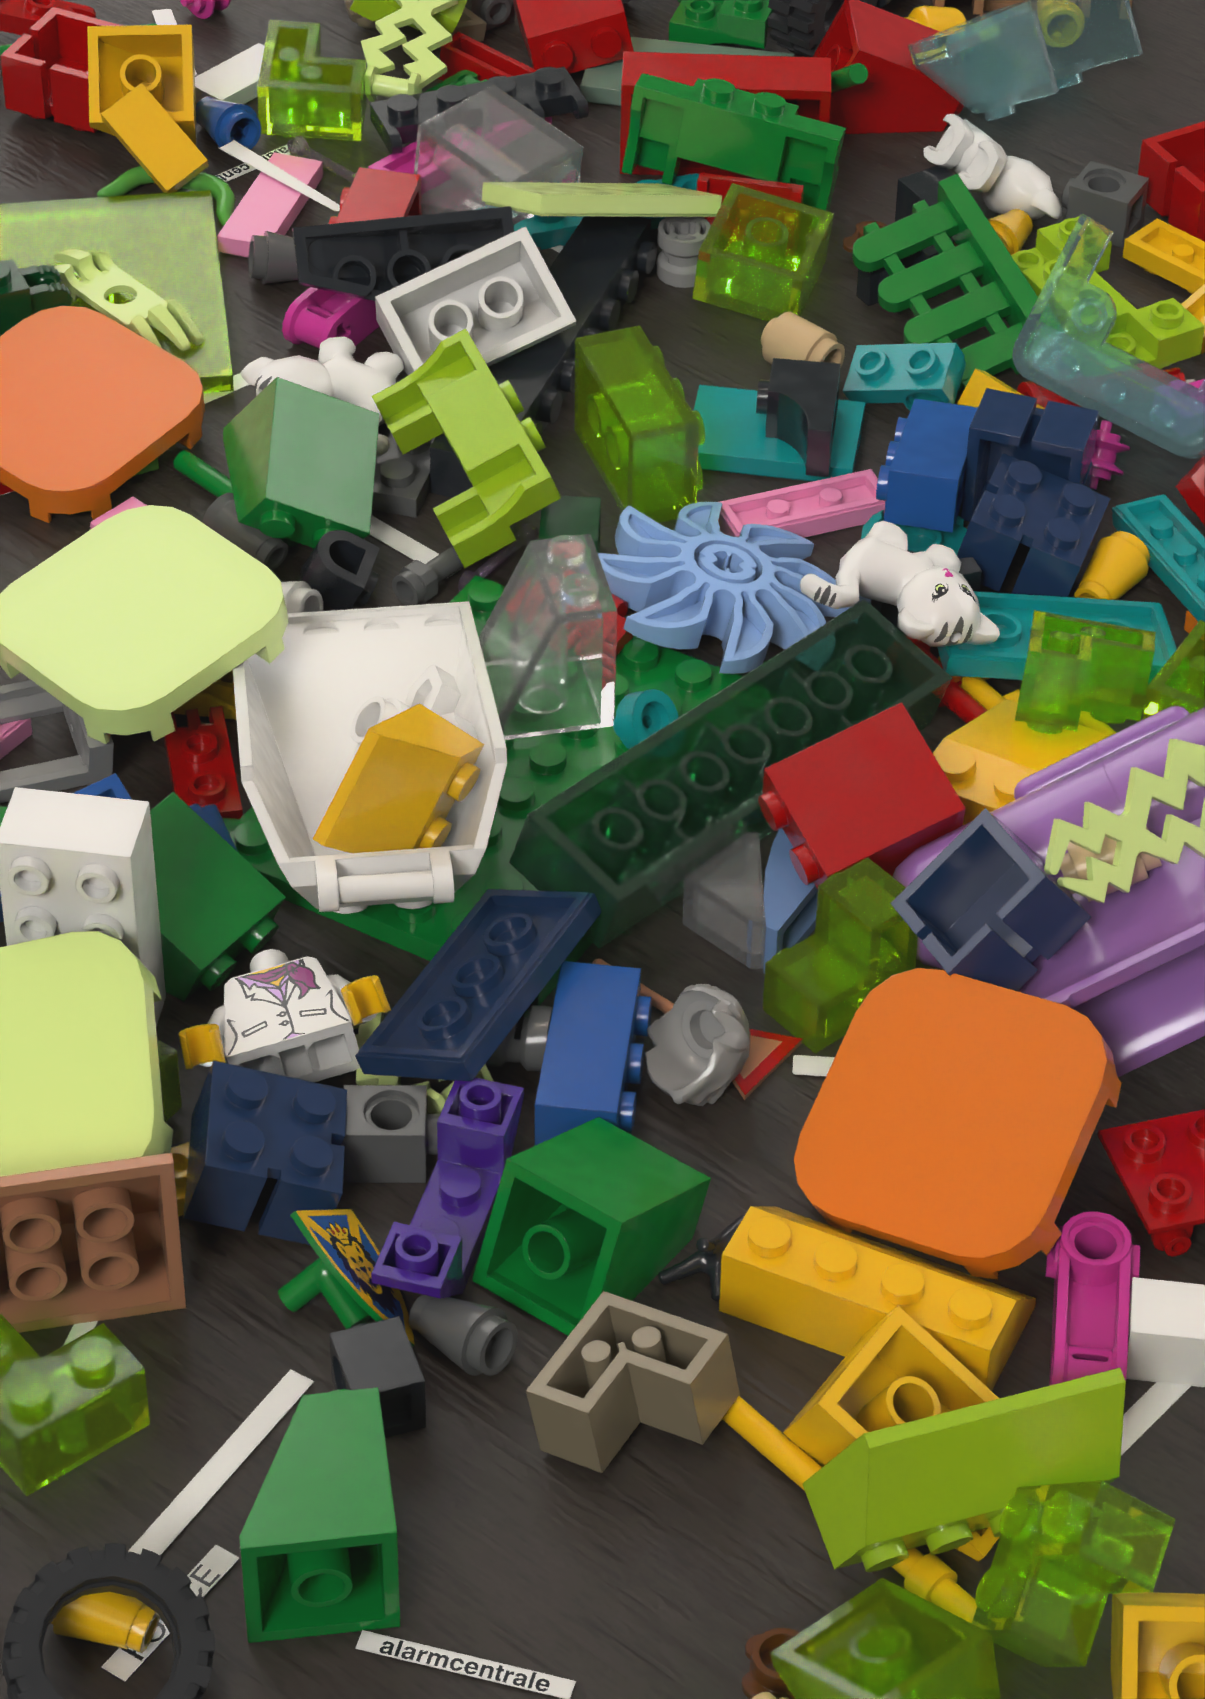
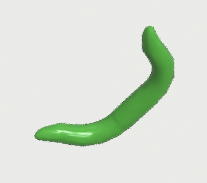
(137, 176)

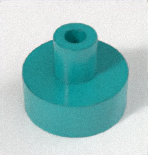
(642, 715)

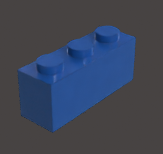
(926, 466)
(592, 1049)

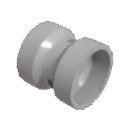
(680, 245)

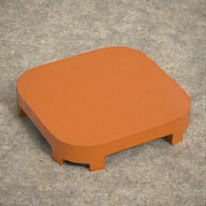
(87, 409)
(955, 1119)

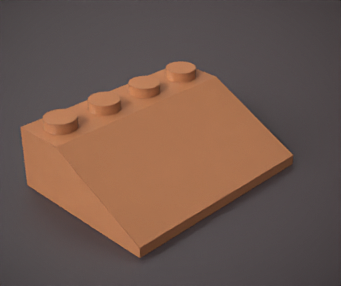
(90, 1243)

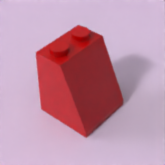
(573, 32)
(896, 92)
(860, 797)

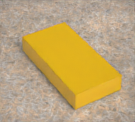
(154, 139)

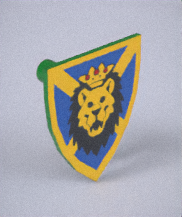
(342, 1271)

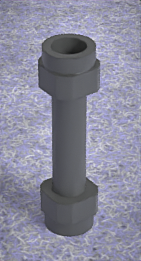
(420, 581)

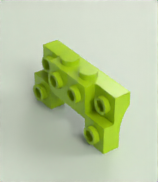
(1154, 333)
(497, 451)

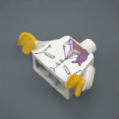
(286, 1020)

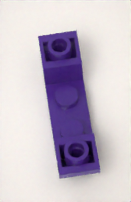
(452, 1217)

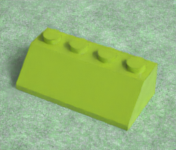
(962, 1467)

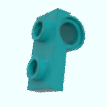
(905, 372)

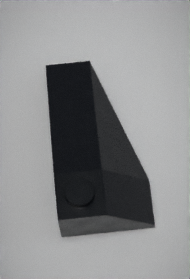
(384, 253)

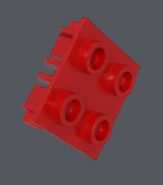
(1163, 1174)

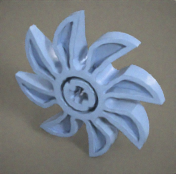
(714, 584)

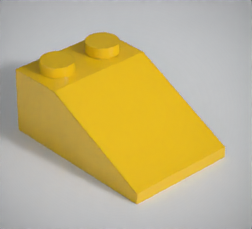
(997, 752)
(886, 1381)

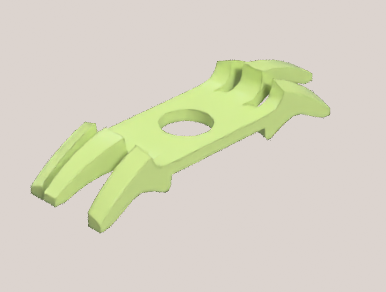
(138, 315)

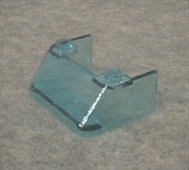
(1025, 51)
(1068, 354)

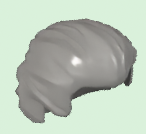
(698, 1045)

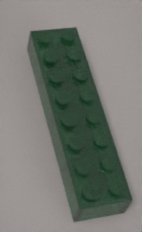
(697, 781)

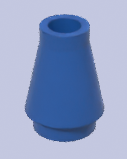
(228, 122)

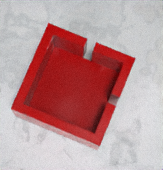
(49, 69)
(1177, 177)

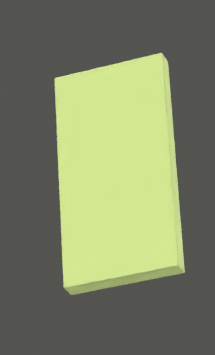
(601, 199)

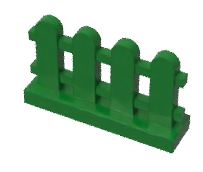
(978, 255)

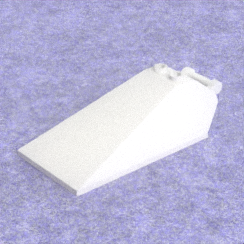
(299, 746)

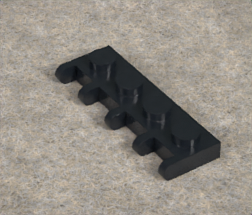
(544, 92)

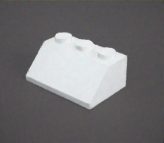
(493, 292)

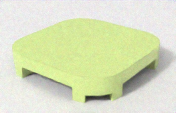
(139, 619)
(77, 1055)

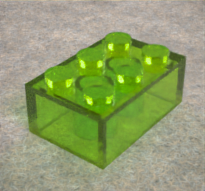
(637, 423)

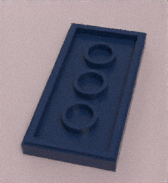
(478, 984)

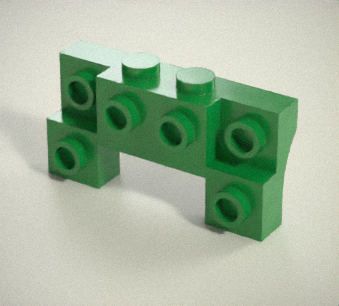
(721, 22)
(732, 132)

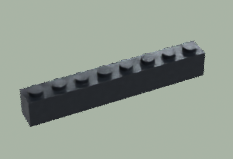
(596, 277)

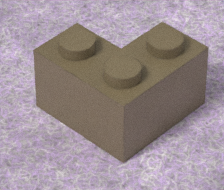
(628, 1369)

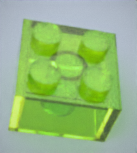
(762, 254)

